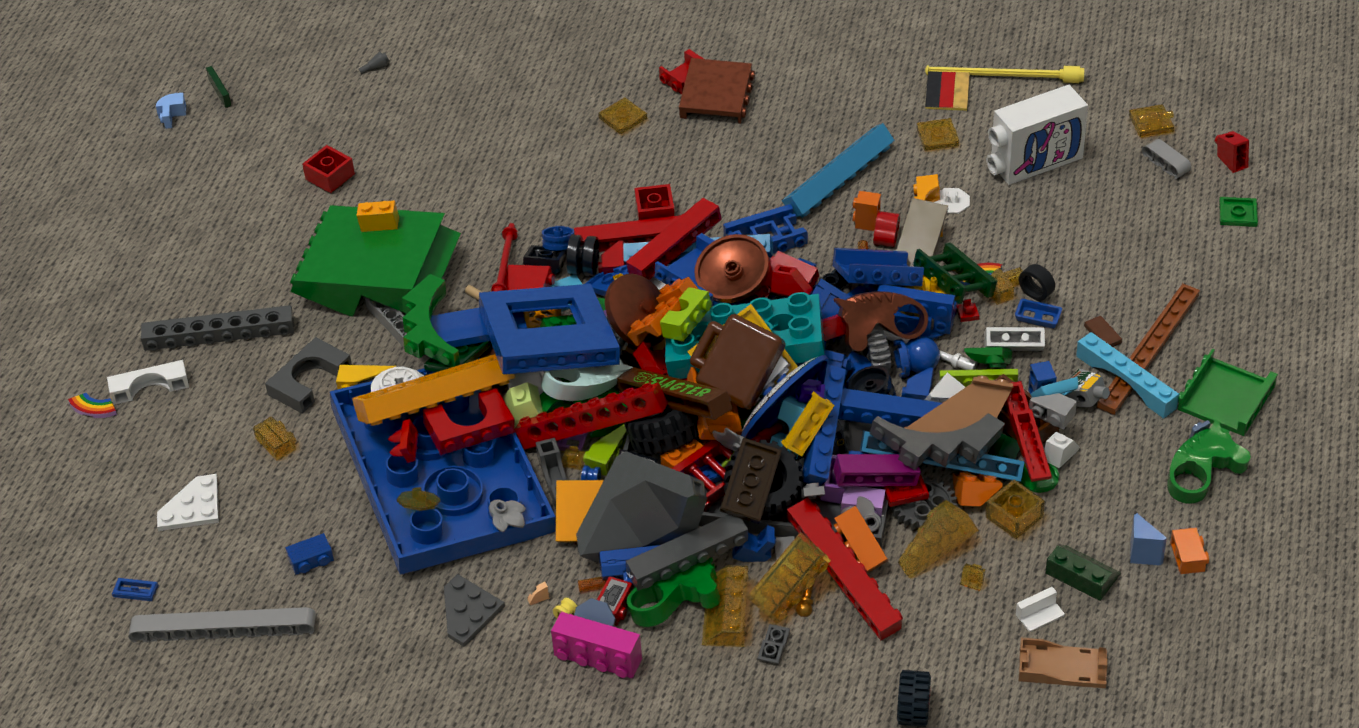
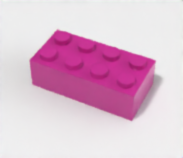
(596, 645)

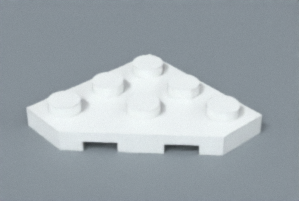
(192, 505)

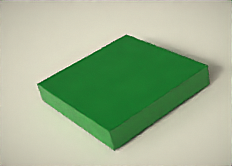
(1238, 211)

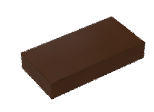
(1103, 330)

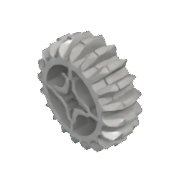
(877, 349)

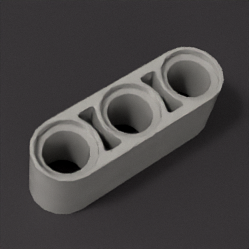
(1167, 158)

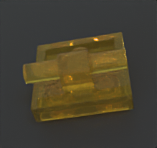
(1152, 120)

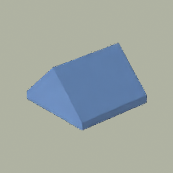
(1146, 543)

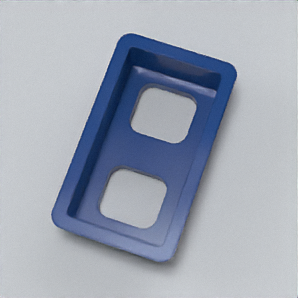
(1039, 309)

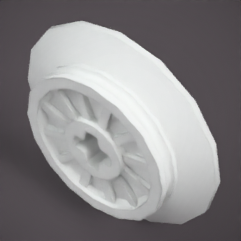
(394, 376)

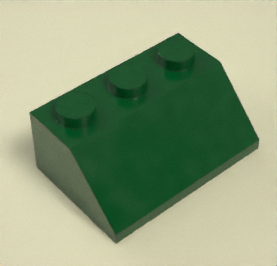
(1081, 571)

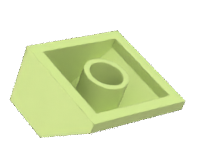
(523, 401)

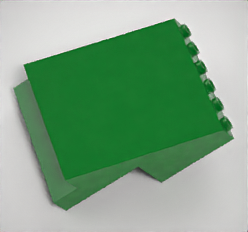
(371, 264)

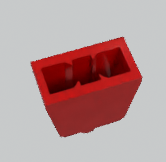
(1233, 150)

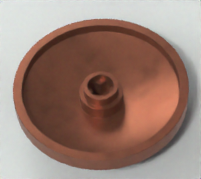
(732, 268)
(628, 300)

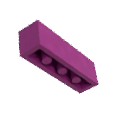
(873, 470)

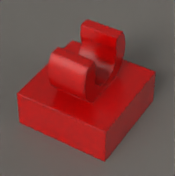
(967, 311)

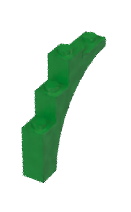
(420, 335)

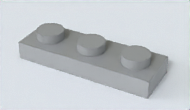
(812, 491)

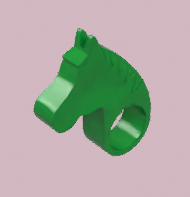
(1201, 452)
(694, 584)

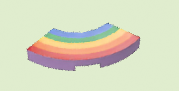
(92, 407)

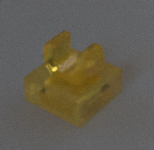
(573, 458)
(973, 576)

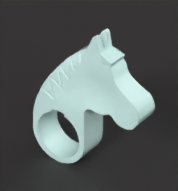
(584, 381)

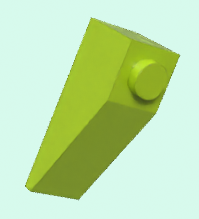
(605, 450)

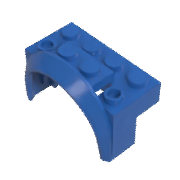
(938, 306)

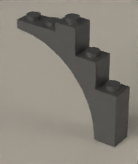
(941, 447)

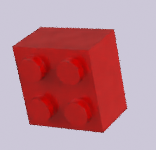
(328, 169)
(654, 202)

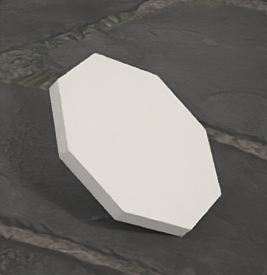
(955, 199)

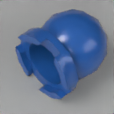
(916, 355)

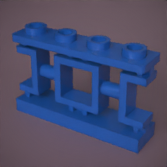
(767, 222)

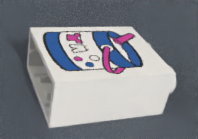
(1037, 134)

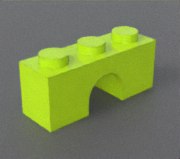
(694, 306)

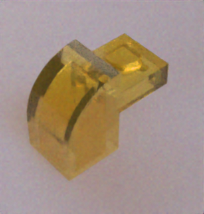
(1005, 286)

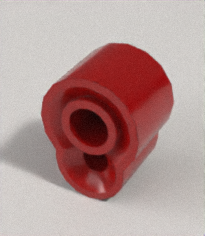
(886, 229)

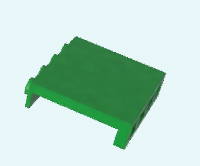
(1225, 394)

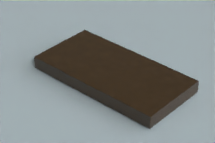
(750, 480)

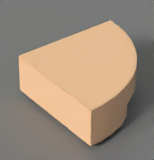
(539, 594)

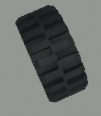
(662, 431)
(791, 480)

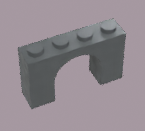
(313, 356)

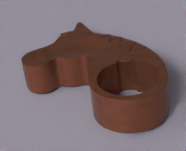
(867, 309)

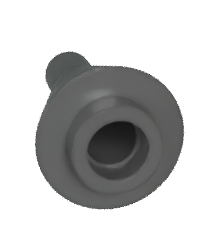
(378, 61)

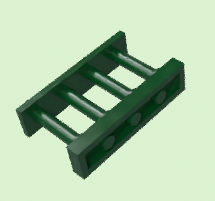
(961, 264)

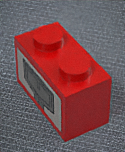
(615, 594)

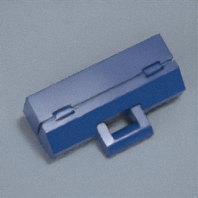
(614, 561)

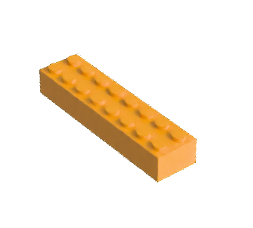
(429, 390)

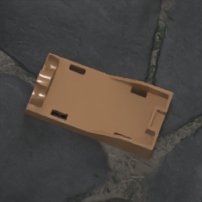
(1061, 665)

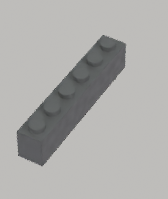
(686, 551)

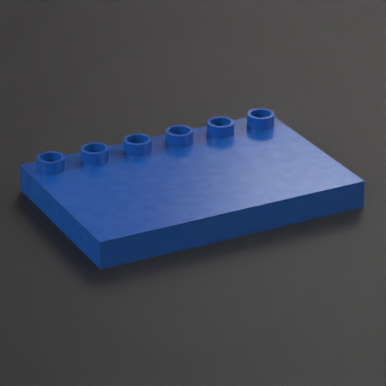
(462, 480)

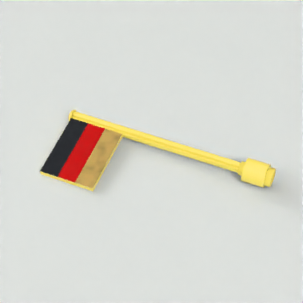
(949, 85)

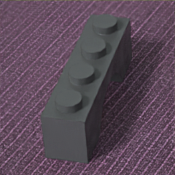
(551, 465)

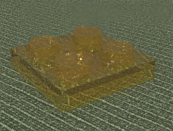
(622, 115)
(937, 134)

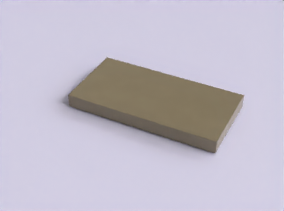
(922, 228)

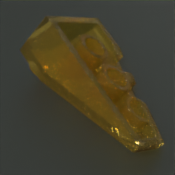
(941, 532)

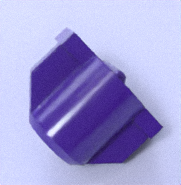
(804, 391)

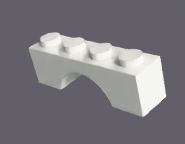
(126, 385)

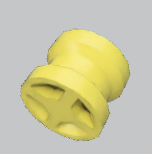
(567, 606)

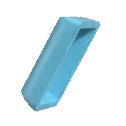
(1063, 387)

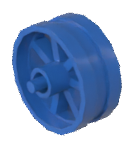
(556, 237)

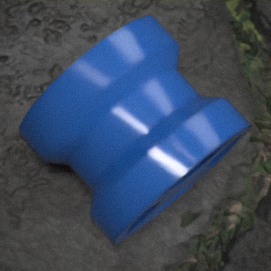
(591, 473)

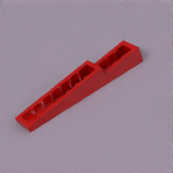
(1027, 434)

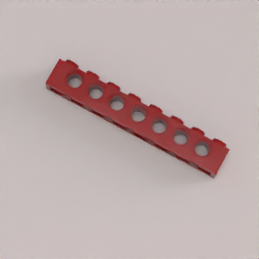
(654, 403)

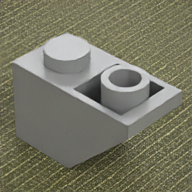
(1054, 409)

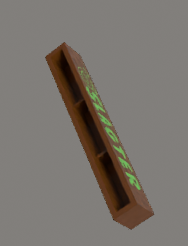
(681, 394)

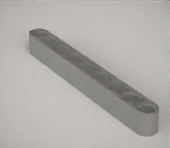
(222, 624)

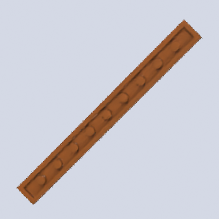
(1151, 344)

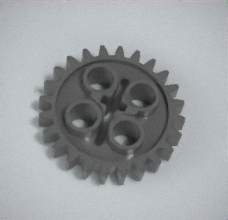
(916, 512)

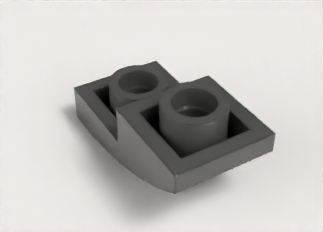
(774, 644)

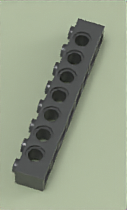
(217, 328)

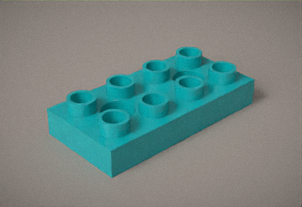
(792, 318)

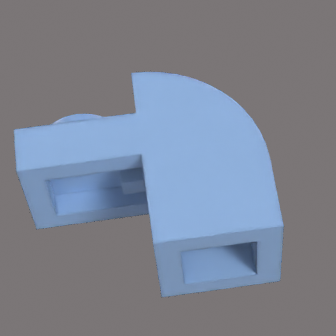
(169, 107)

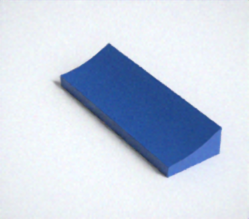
(466, 326)

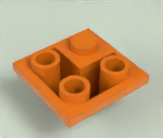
(974, 488)

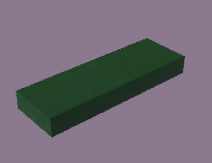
(218, 86)

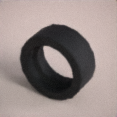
(1043, 276)

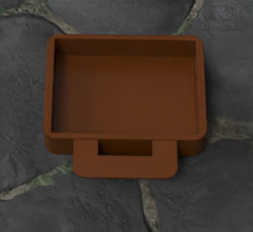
(738, 360)

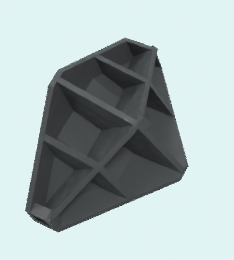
(640, 507)

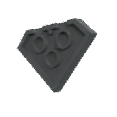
(468, 609)

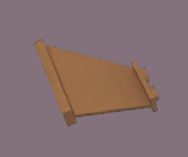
(966, 406)

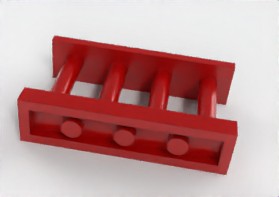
(705, 456)

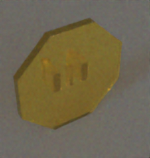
(418, 499)

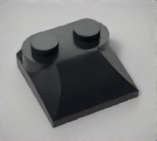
(540, 256)

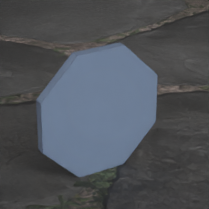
(596, 611)

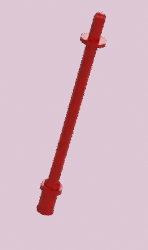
(509, 233)

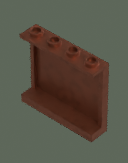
(717, 88)

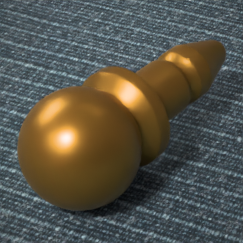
(804, 608)

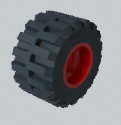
(913, 698)

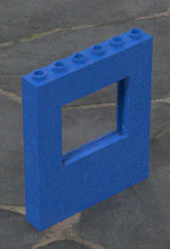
(554, 347)

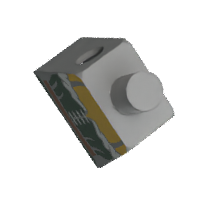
(1090, 388)

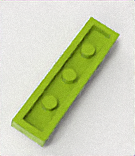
(966, 376)

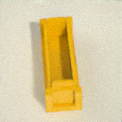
(808, 424)

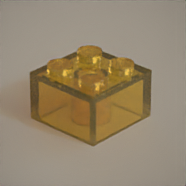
(1015, 509)

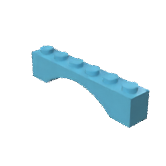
(1153, 392)

